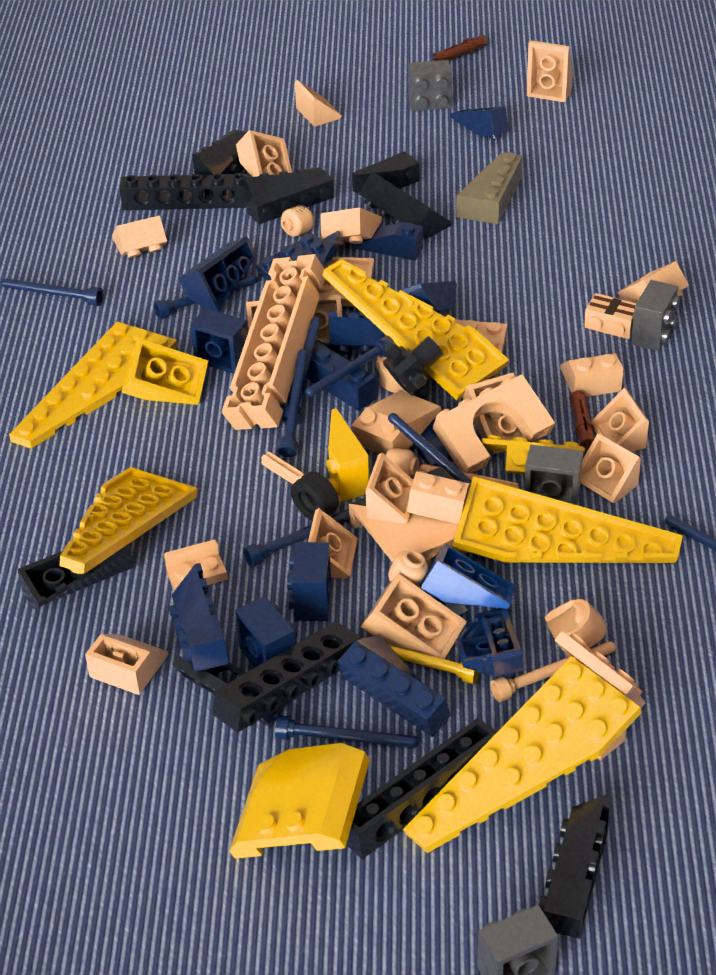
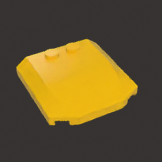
(302, 799)

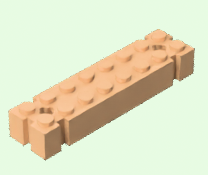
(273, 343)

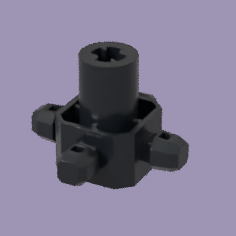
(411, 367)

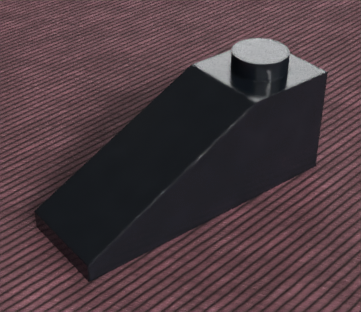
(398, 169)

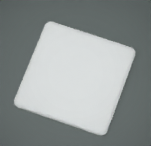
(456, 608)

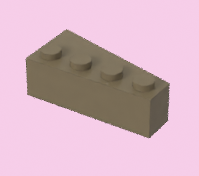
(490, 190)

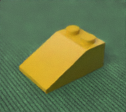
(164, 374)
(346, 460)

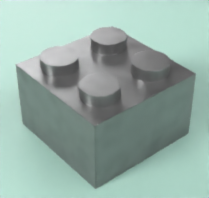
(430, 85)
(655, 315)
(554, 473)
(518, 945)

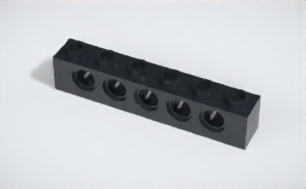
(175, 195)
(282, 677)
(405, 795)

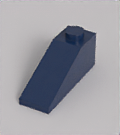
(483, 121)
(396, 240)

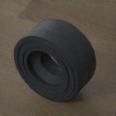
(314, 492)

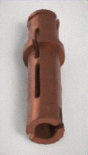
(467, 46)
(583, 426)

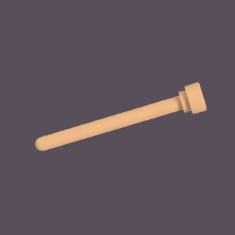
(503, 688)

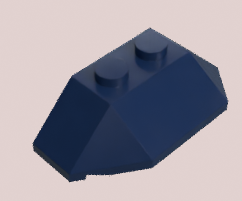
(436, 294)
(491, 645)

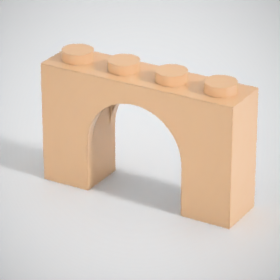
(511, 398)

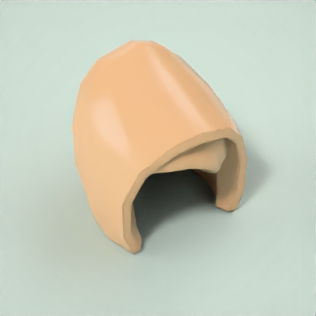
(578, 618)

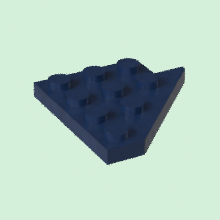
(307, 245)

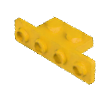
(518, 450)

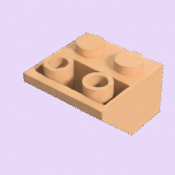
(124, 661)

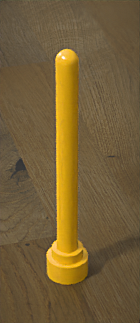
(467, 675)

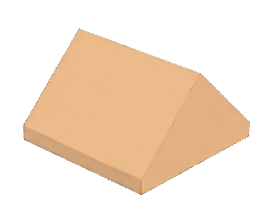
(314, 106)
(623, 422)
(610, 469)
(388, 492)
(340, 540)

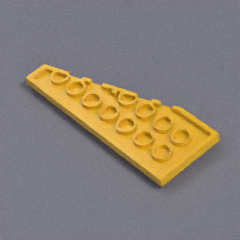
(408, 321)
(86, 385)
(121, 513)
(539, 529)
(549, 736)

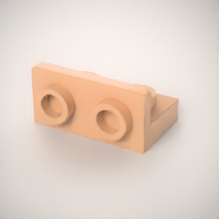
(181, 561)

